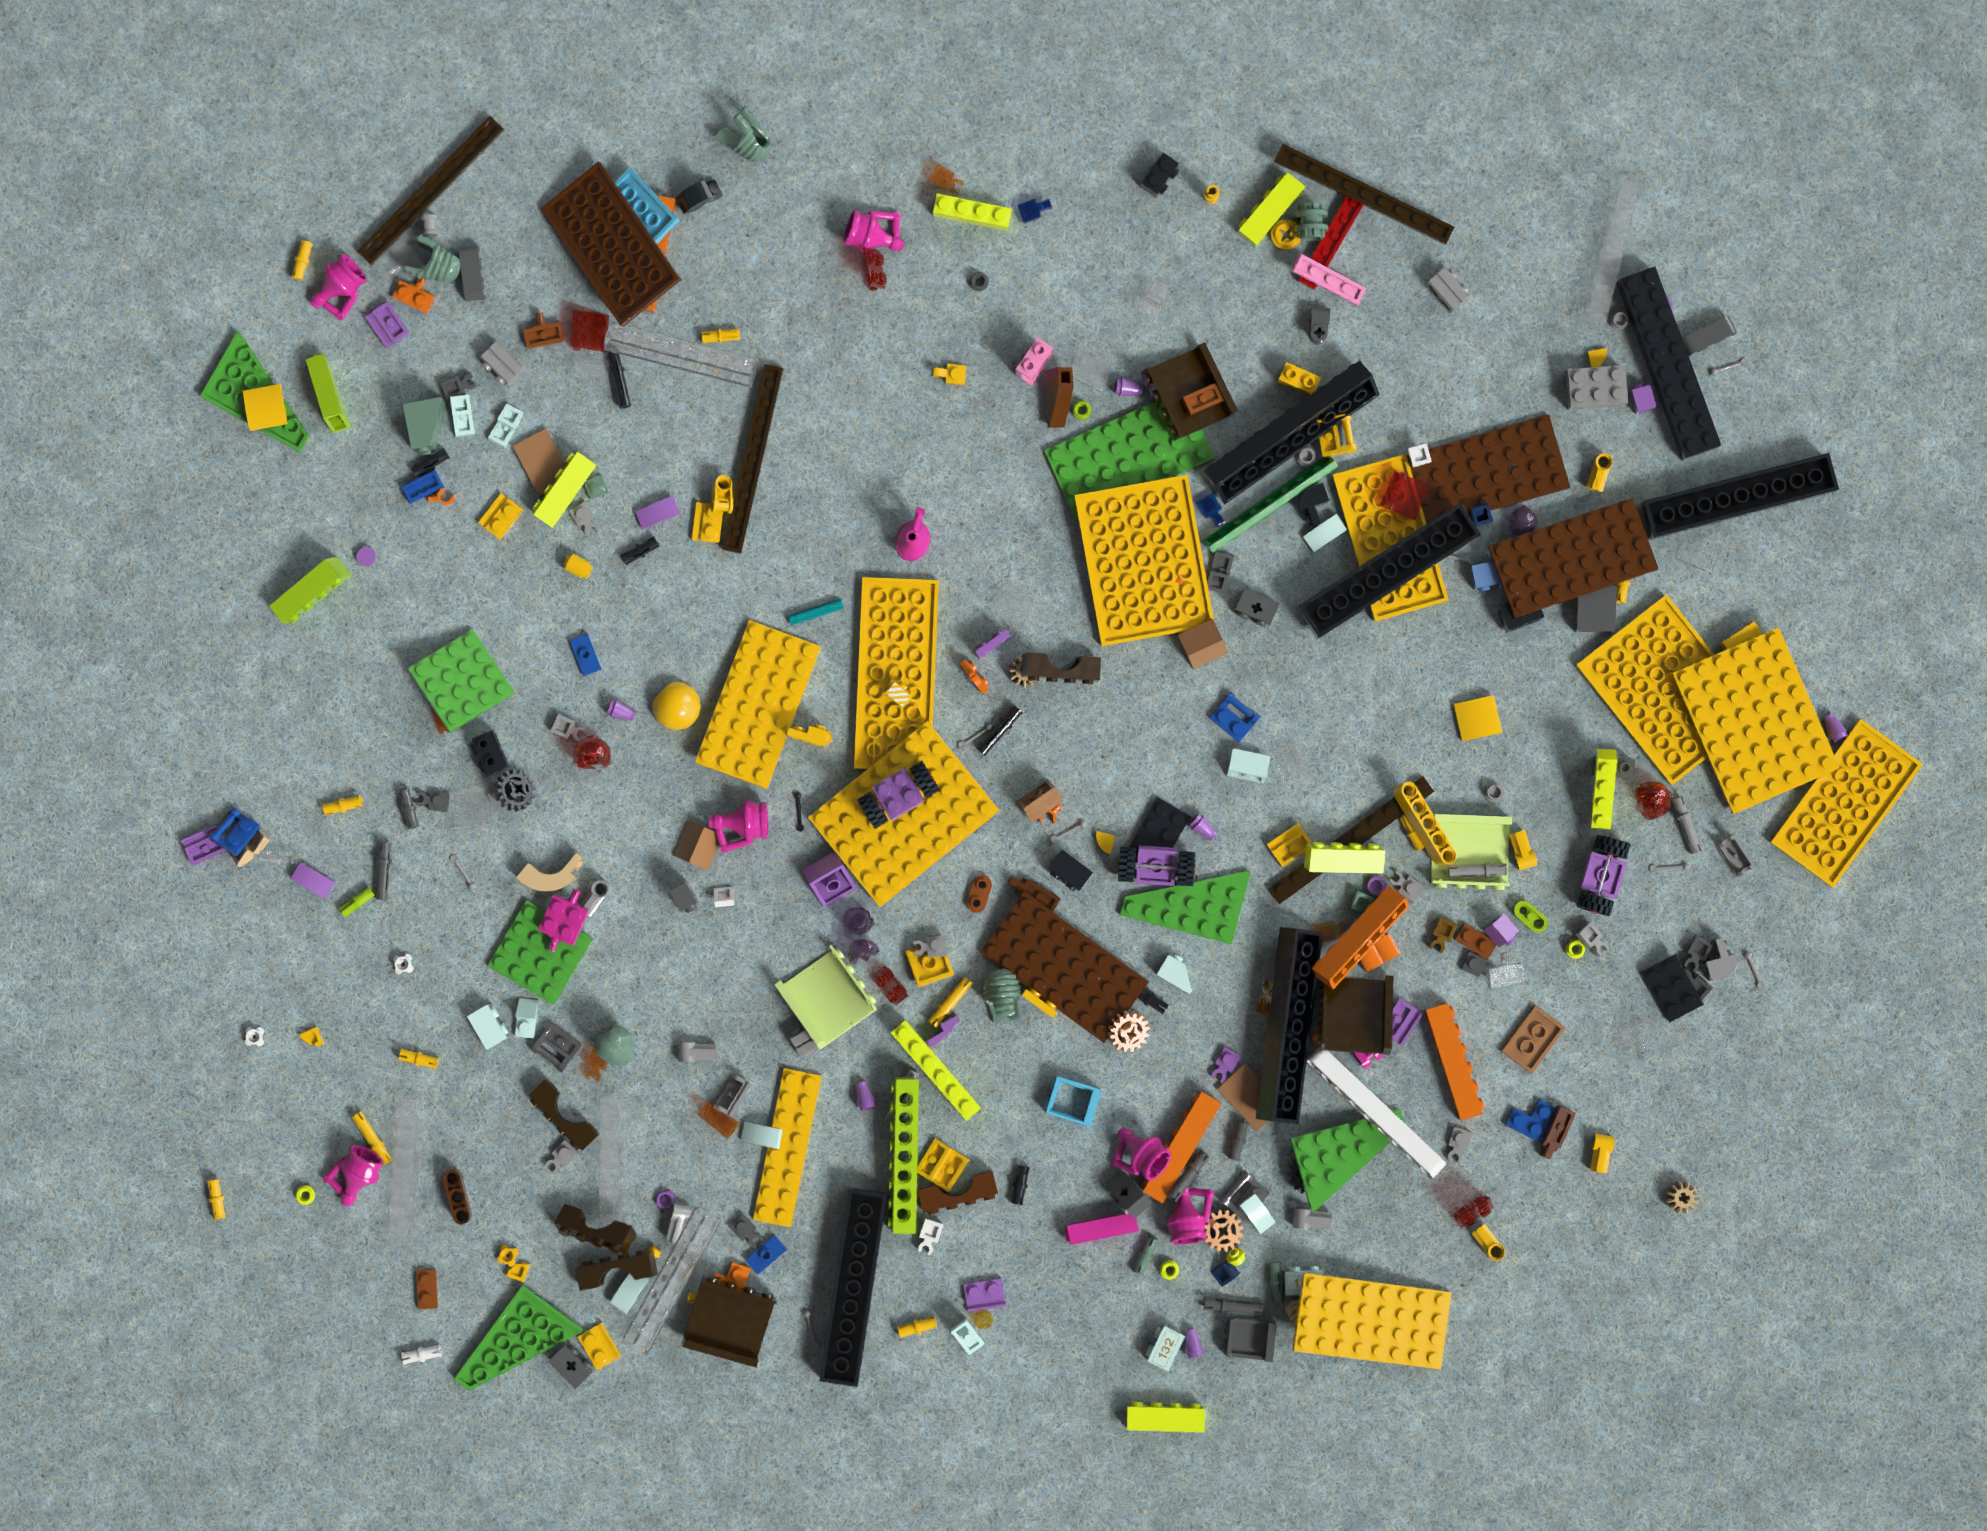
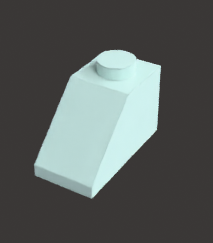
(1175, 972)

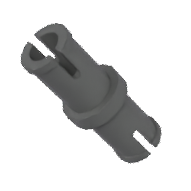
(408, 809)
(1238, 1140)

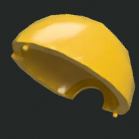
(676, 706)

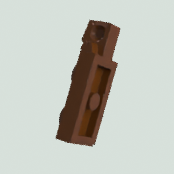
(1036, 891)
(1556, 1131)

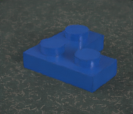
(1534, 1125)

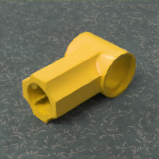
(1599, 474)
(1522, 851)
(1601, 1149)
(1488, 1241)

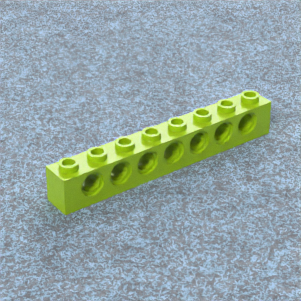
(907, 1223)

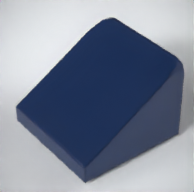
(1481, 514)
(1225, 1273)

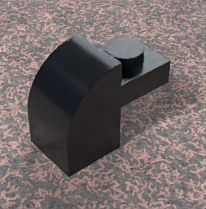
(697, 195)
(1310, 500)

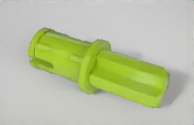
(356, 901)

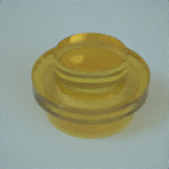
(983, 1319)

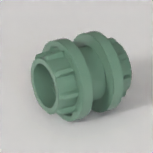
(1311, 221)

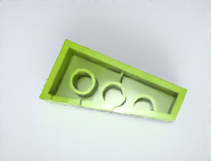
(310, 589)

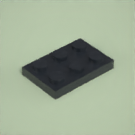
(1161, 826)
(1672, 988)

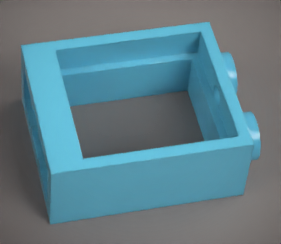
(1091, 1106)

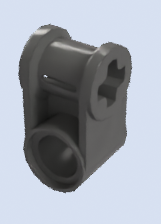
(1319, 322)

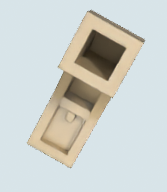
(543, 882)

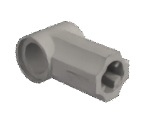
(593, 898)
(691, 1052)
(678, 1217)
(1305, 1219)

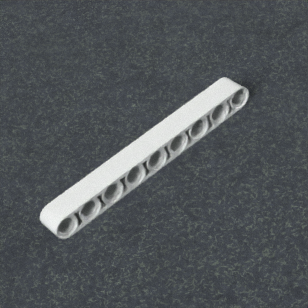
(1376, 1112)

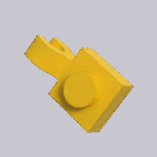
(954, 374)

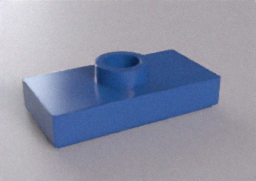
(422, 487)
(585, 655)
(766, 1254)

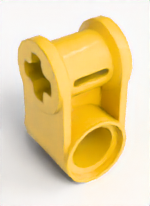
(722, 498)

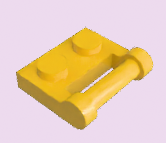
(1330, 441)

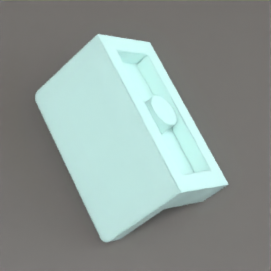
(1248, 766)

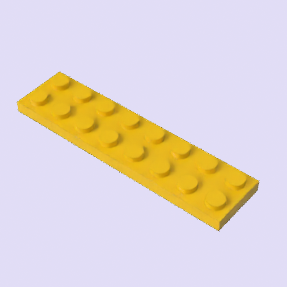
(785, 1165)

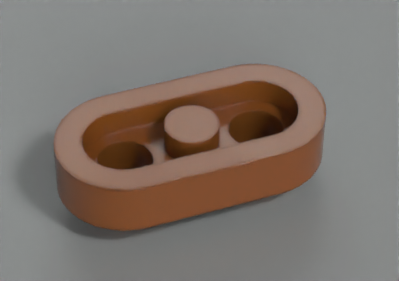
(979, 894)

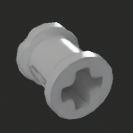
(429, 225)

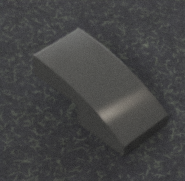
(1220, 571)

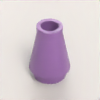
(1125, 387)
(621, 711)
(1835, 728)
(1202, 826)
(865, 1099)
(1193, 1346)

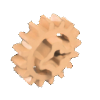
(1128, 1031)
(1216, 1239)

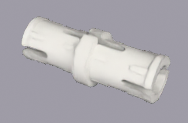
(421, 1354)

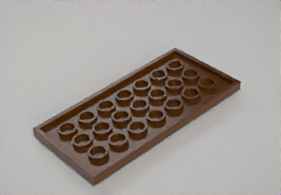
(611, 244)
(1478, 469)
(1573, 558)
(1064, 966)

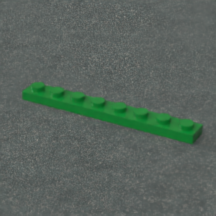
(1270, 503)

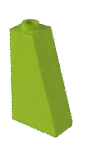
(327, 393)

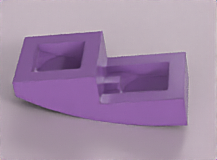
(657, 512)
(312, 880)
(947, 1026)

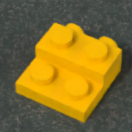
(816, 735)

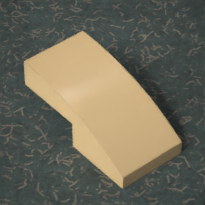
(257, 843)

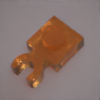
(943, 177)
(1329, 930)
(1264, 999)
(597, 1064)

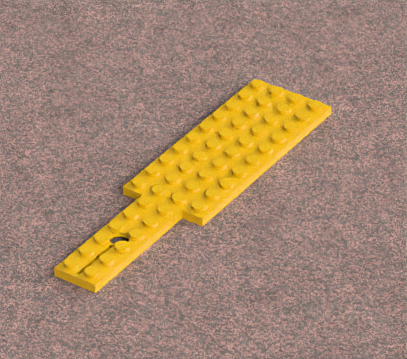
(898, 646)

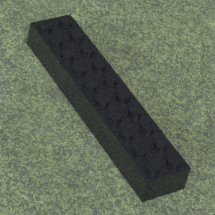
(1668, 363)
(1291, 432)
(1739, 496)
(1388, 571)
(1289, 1026)
(853, 1287)

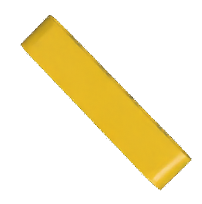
(1416, 820)

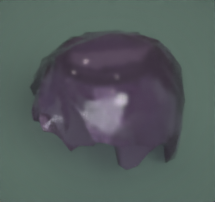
(1522, 521)
(858, 921)
(859, 946)

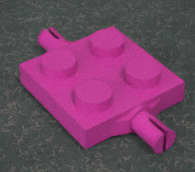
(563, 920)

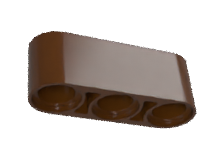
(456, 1206)

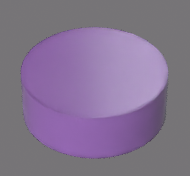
(366, 556)
(1375, 885)
(665, 1199)

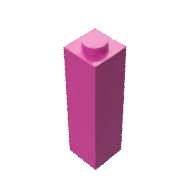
(1100, 1228)

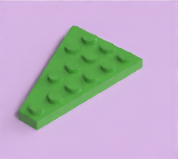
(242, 371)
(1204, 909)
(1334, 1156)
(520, 1333)

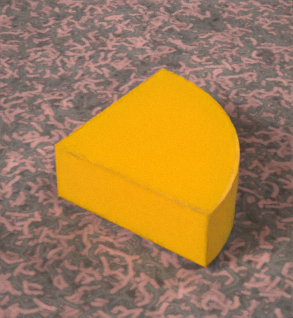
(1597, 357)
(1105, 841)
(312, 1037)
(518, 1271)

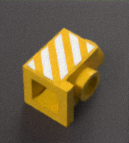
(898, 693)

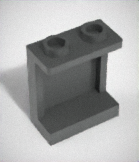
(1597, 611)
(1250, 1339)

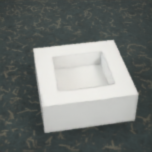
(1419, 455)
(724, 896)

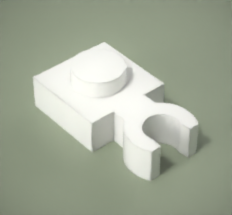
(930, 1233)

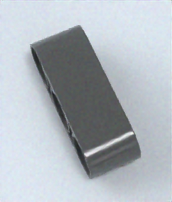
(471, 273)
(1709, 335)

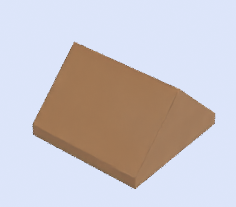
(1203, 643)
(1040, 800)
(697, 845)

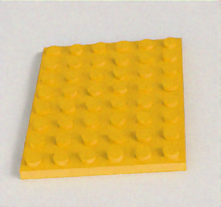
(1134, 552)
(1637, 685)
(1755, 720)
(904, 848)

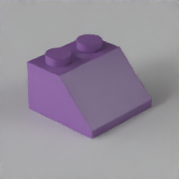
(829, 879)

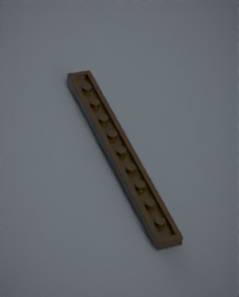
(430, 190)
(1364, 194)
(753, 458)
(1358, 834)

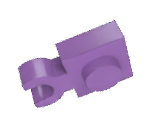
(1227, 1061)

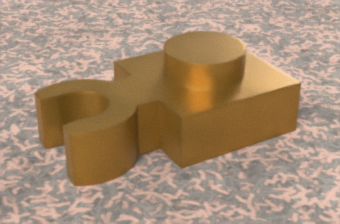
(1443, 931)

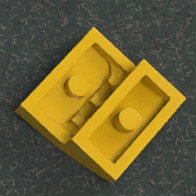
(265, 407)
(1478, 718)
(936, 1159)

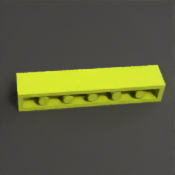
(935, 1070)

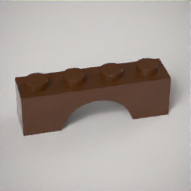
(933, 1198)

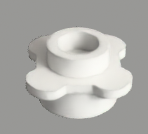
(398, 964)
(259, 1036)

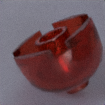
(592, 752)
(1654, 798)

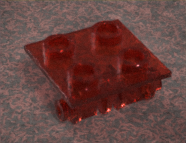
(873, 262)
(588, 330)
(1404, 495)
(885, 980)
(1482, 1208)

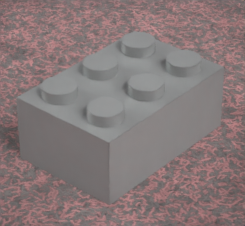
(1596, 387)

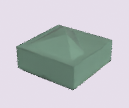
(596, 487)
(1360, 901)

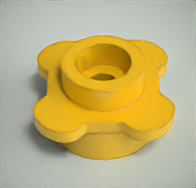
(507, 1260)

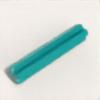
(815, 612)

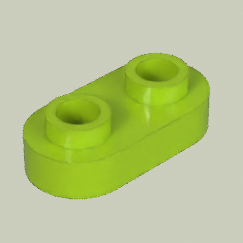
(1530, 916)

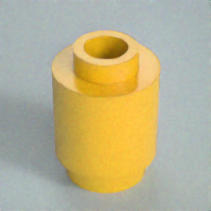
(577, 566)

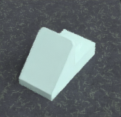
(526, 1018)
(967, 1336)

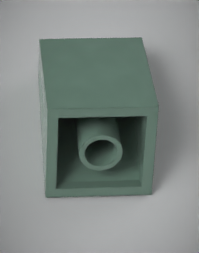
(424, 424)

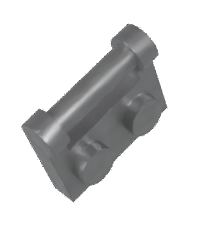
(560, 1042)
(1255, 1188)

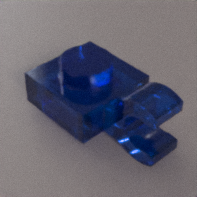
(1031, 210)
(1210, 507)

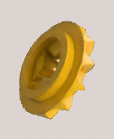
(1276, 235)

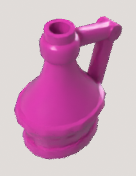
(865, 231)
(341, 279)
(913, 549)
(748, 821)
(1146, 1155)
(359, 1170)
(1186, 1222)

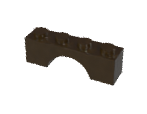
(1038, 666)
(546, 1098)
(616, 1236)
(593, 1275)

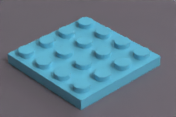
(647, 205)

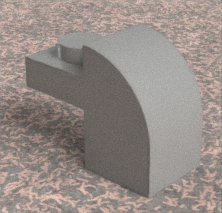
(1722, 965)

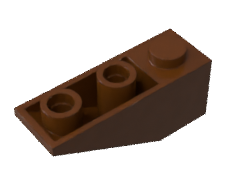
(1058, 394)

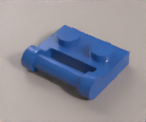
(1230, 722)
(238, 836)

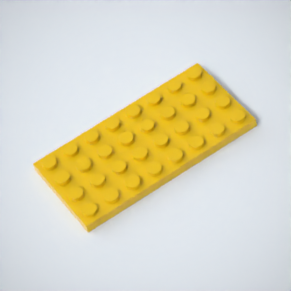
(1377, 529)
(758, 704)
(1847, 804)
(1371, 1321)

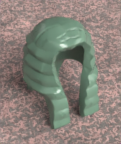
(753, 143)
(441, 266)
(1002, 994)
(615, 1046)

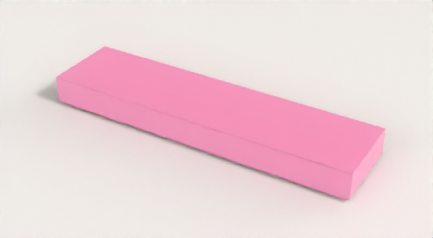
(1328, 279)

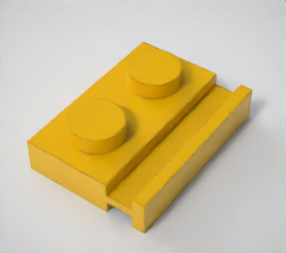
(500, 516)
(707, 523)
(1289, 845)
(1047, 1006)
(599, 1346)

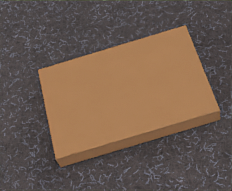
(540, 459)
(1533, 1039)
(1242, 1093)

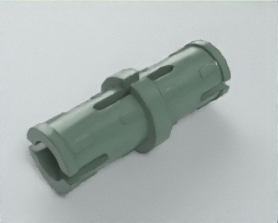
(1145, 1255)
(1276, 1282)

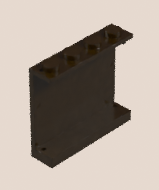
(1181, 377)
(1357, 1016)
(728, 1321)

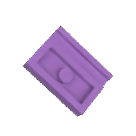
(387, 324)
(998, 639)
(200, 847)
(1404, 1020)
(984, 1295)

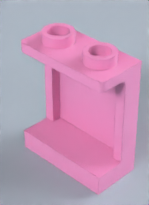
(1034, 361)

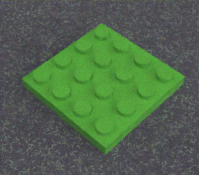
(461, 681)
(527, 960)

